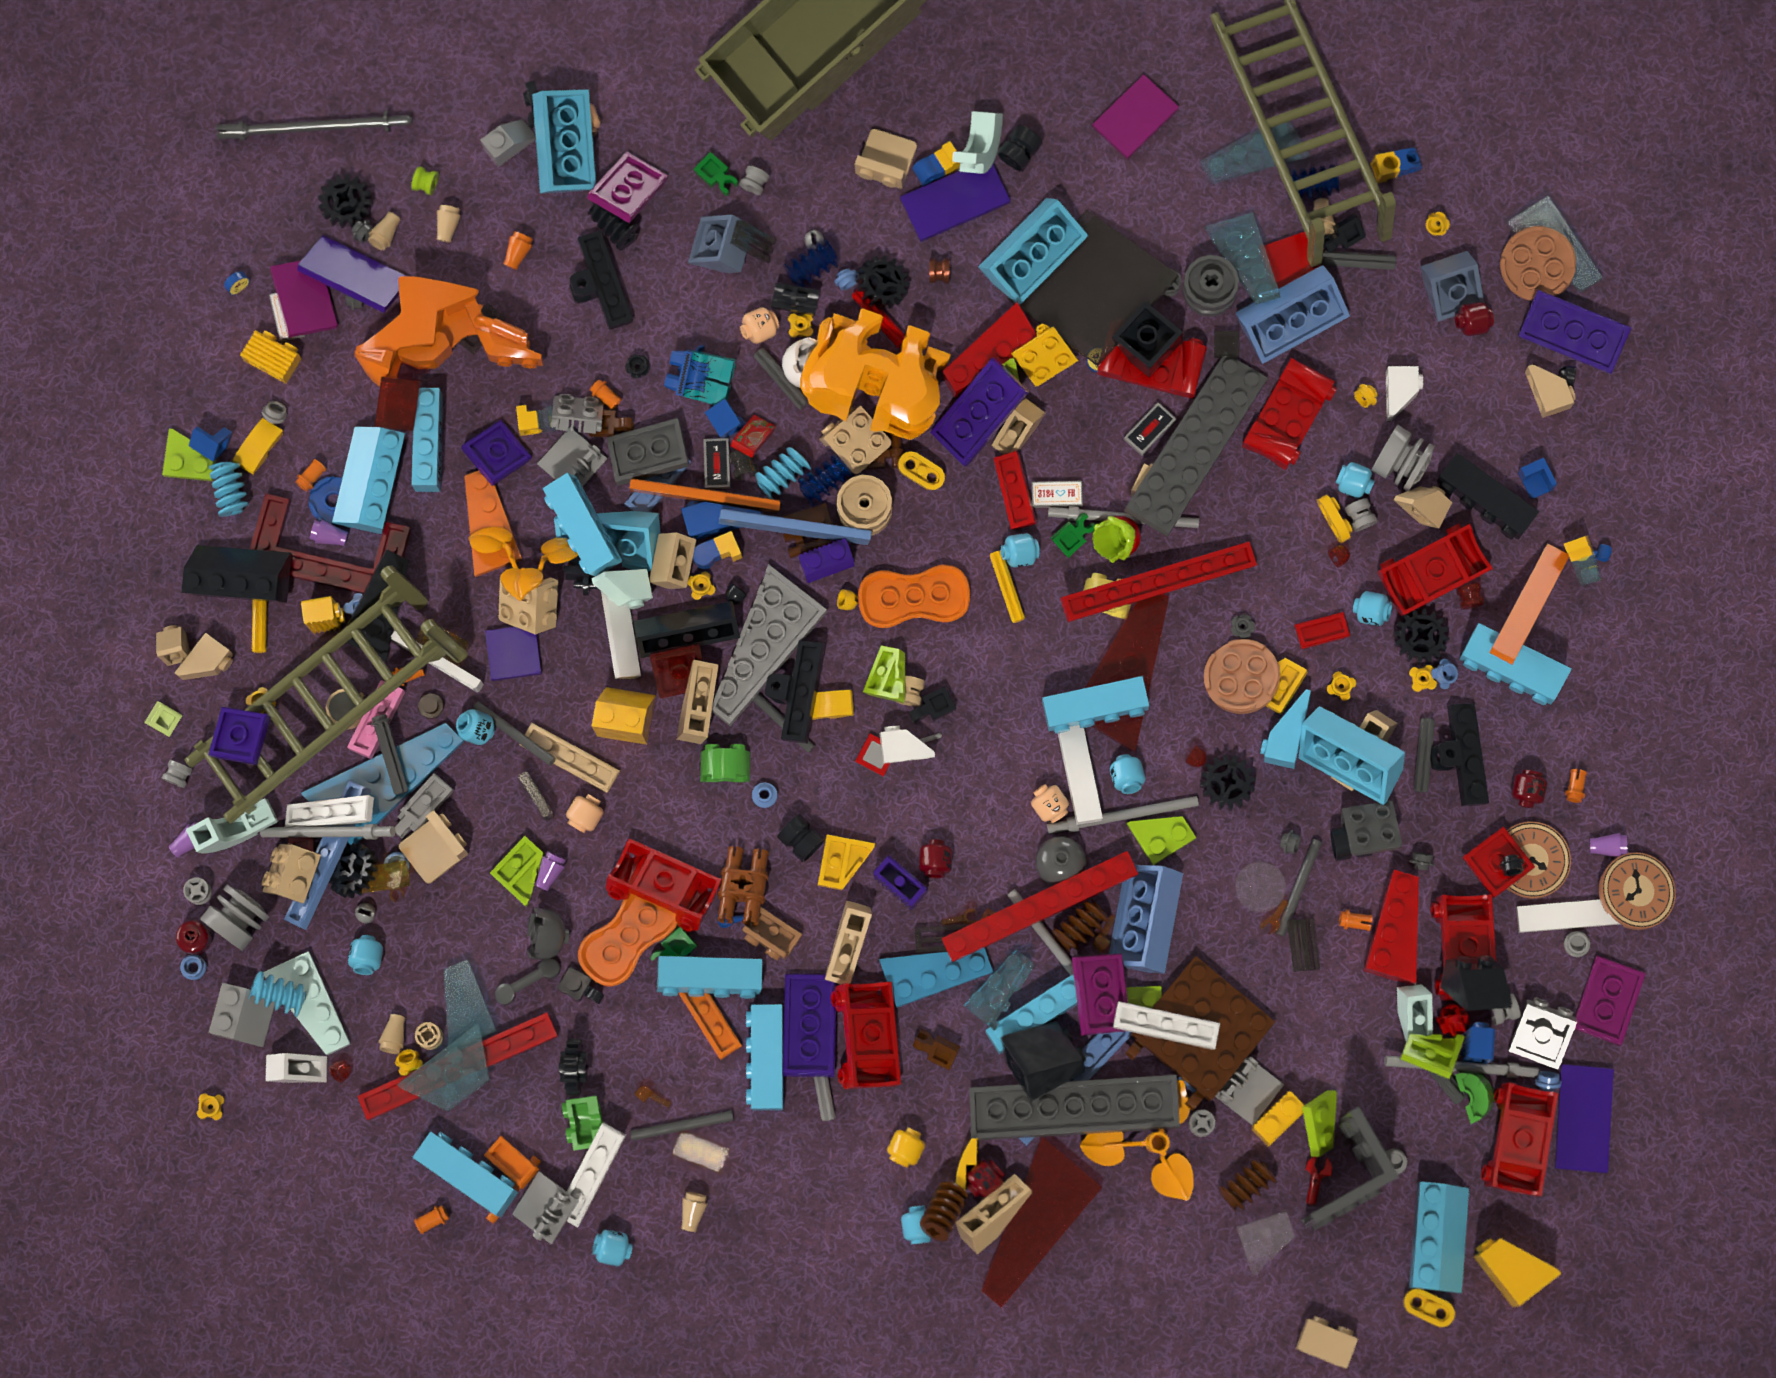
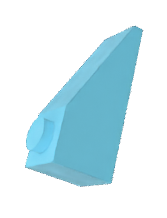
(1285, 737)

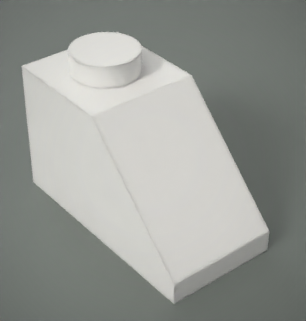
(1401, 388)
(902, 746)
(296, 1068)

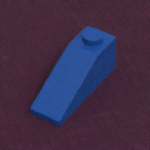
(703, 519)

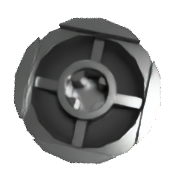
(1059, 860)
(546, 934)

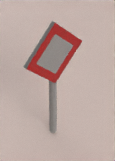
(871, 753)

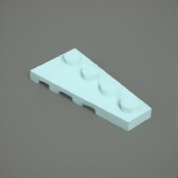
(317, 1011)

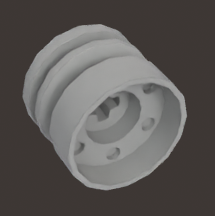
(1403, 458)
(235, 917)

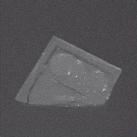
(1264, 1239)

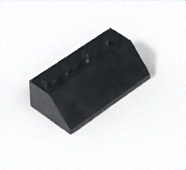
(237, 574)

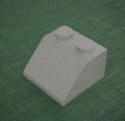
(241, 1018)

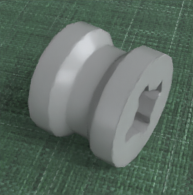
(754, 180)
(176, 774)
(193, 887)
(1205, 1120)

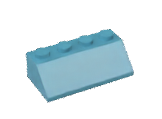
(564, 141)
(1033, 250)
(368, 478)
(1529, 672)
(1350, 754)
(1439, 1237)

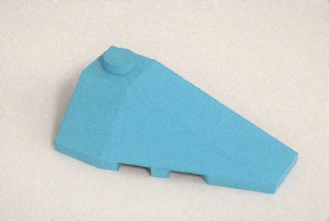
(632, 535)

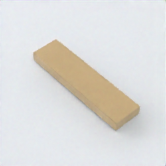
(574, 759)

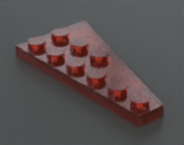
(1128, 657)
(1056, 1201)

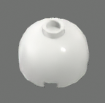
(795, 359)

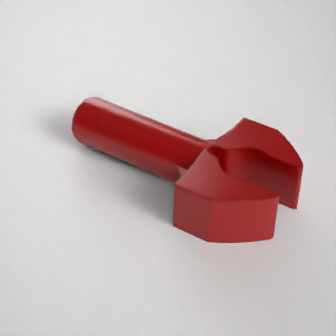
(1316, 1178)

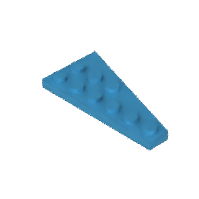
(418, 760)

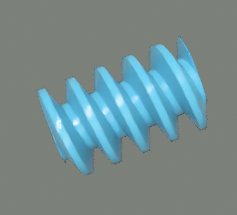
(781, 472)
(228, 488)
(278, 993)

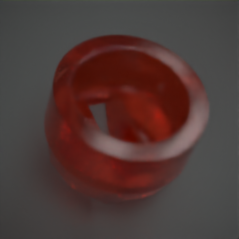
(1341, 553)
(1197, 757)
(343, 1069)

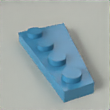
(932, 973)

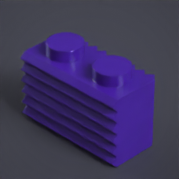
(826, 560)
(900, 882)

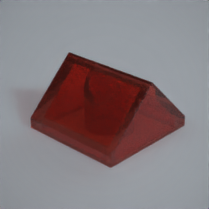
(397, 402)
(673, 669)

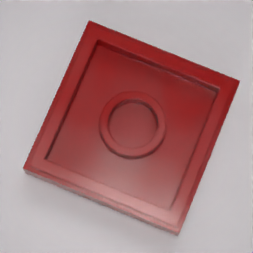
(1487, 856)

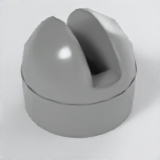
(808, 240)
(362, 917)

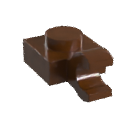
(611, 423)
(939, 1050)

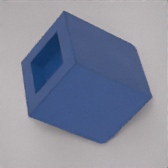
(724, 419)
(210, 445)
(1537, 478)

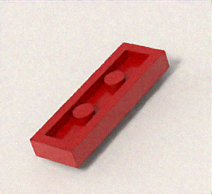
(1015, 490)

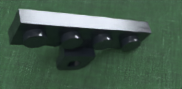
(600, 281)
(798, 691)
(1463, 755)

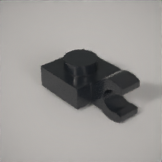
(528, 98)
(1346, 234)
(935, 704)
(578, 985)

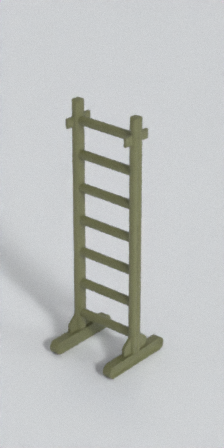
(1311, 221)
(392, 596)

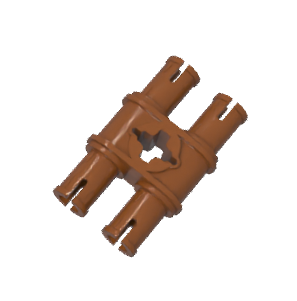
(751, 894)

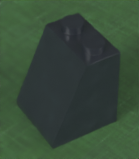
(1042, 1058)

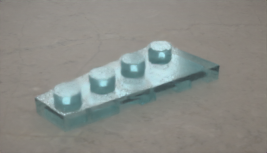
(1250, 154)
(1546, 214)
(1243, 246)

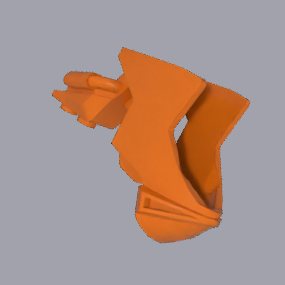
(431, 323)

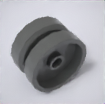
(1220, 295)

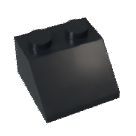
(1147, 339)
(1476, 983)

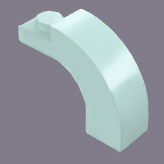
(982, 143)
(218, 834)

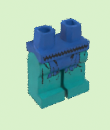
(694, 372)

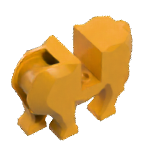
(902, 381)

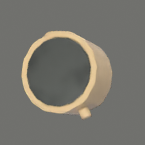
(339, 705)

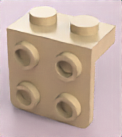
(886, 158)
(854, 440)
(535, 611)
(433, 848)
(290, 872)

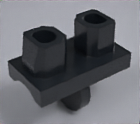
(795, 299)
(575, 572)

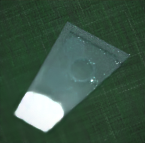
(996, 991)
(465, 1002)

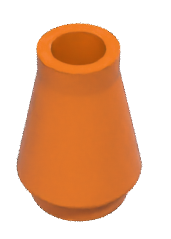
(517, 249)

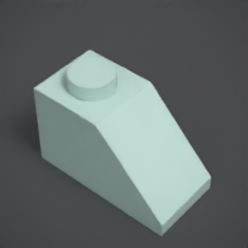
(625, 587)
(1415, 1010)

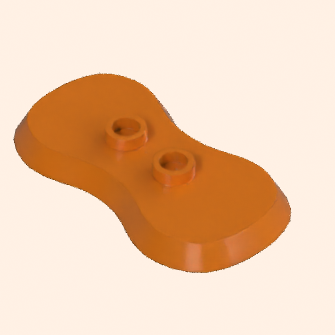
(934, 594)
(614, 949)

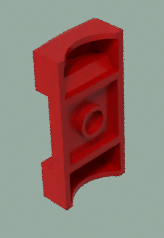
(1176, 375)
(1289, 413)
(1433, 569)
(663, 883)
(1465, 929)
(868, 1035)
(1521, 1140)

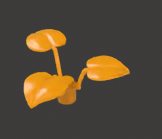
(514, 580)
(1171, 1177)

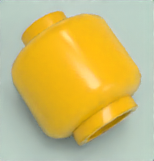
(906, 1147)

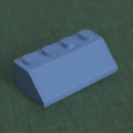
(1300, 313)
(1146, 918)

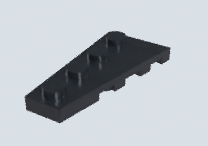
(379, 630)

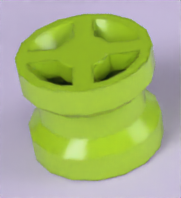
(424, 180)

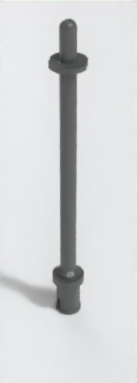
(243, 130)

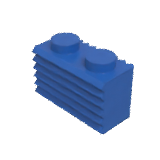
(1479, 1043)

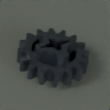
(343, 190)
(882, 279)
(1428, 644)
(1215, 779)
(354, 871)
(573, 1066)

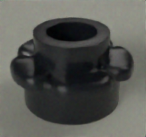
(637, 360)
(1512, 865)

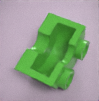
(725, 764)
(1480, 1093)
(584, 1120)

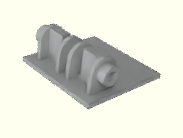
(581, 409)
(573, 456)
(1249, 1090)
(545, 1208)

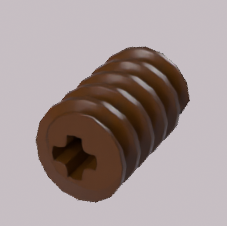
(1081, 925)
(1247, 1184)
(943, 1211)

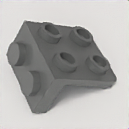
(1371, 828)

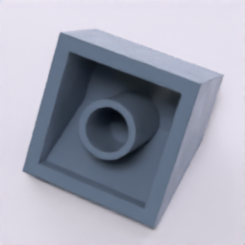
(713, 246)
(1452, 284)

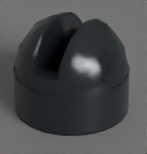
(1568, 373)
(735, 594)

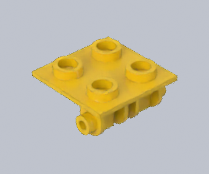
(1044, 355)

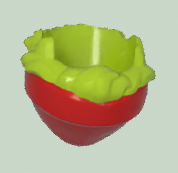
(1116, 538)

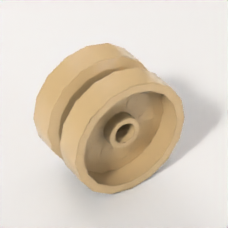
(865, 490)

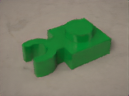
(713, 171)
(1071, 537)
(676, 944)

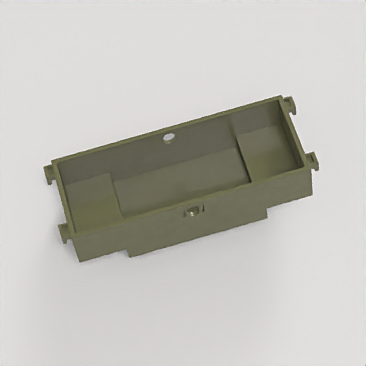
(798, 54)

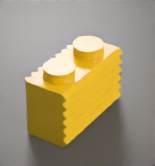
(270, 356)
(322, 614)
(1278, 1118)

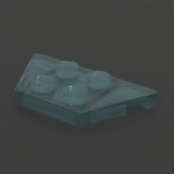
(452, 1072)

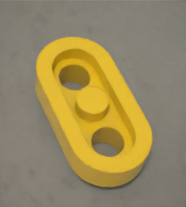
(921, 469)
(1339, 526)
(1428, 1307)

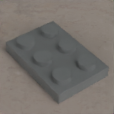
(648, 451)

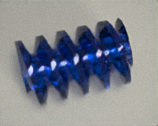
(1327, 185)
(811, 264)
(824, 479)

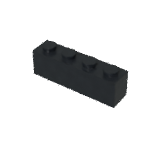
(1487, 496)
(687, 628)

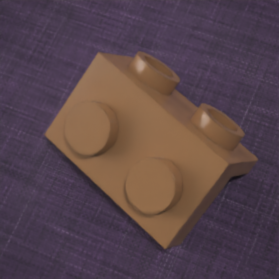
(773, 935)

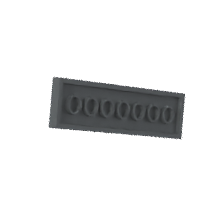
(1195, 445)
(1076, 1108)

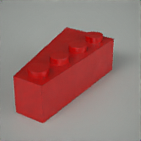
(997, 342)
(1395, 936)

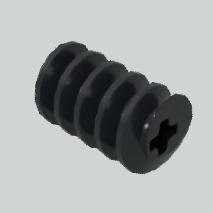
(614, 227)

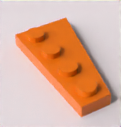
(483, 512)

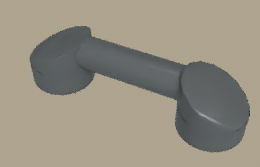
(547, 968)

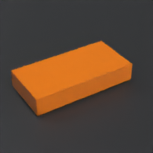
(511, 1162)

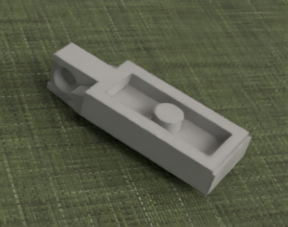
(424, 801)

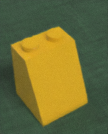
(623, 715)
(1514, 1270)

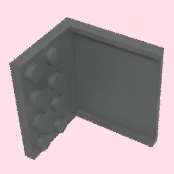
(1369, 1151)

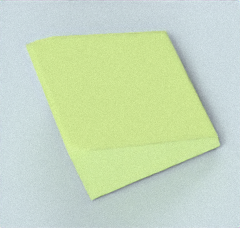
(163, 719)

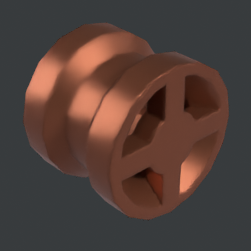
(938, 270)

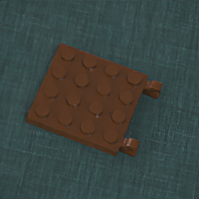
(1206, 996)

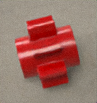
(1453, 1020)

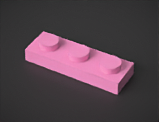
(364, 738)

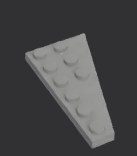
(768, 638)

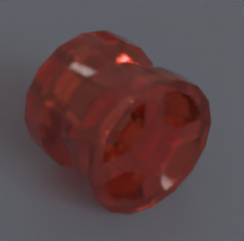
(1470, 596)

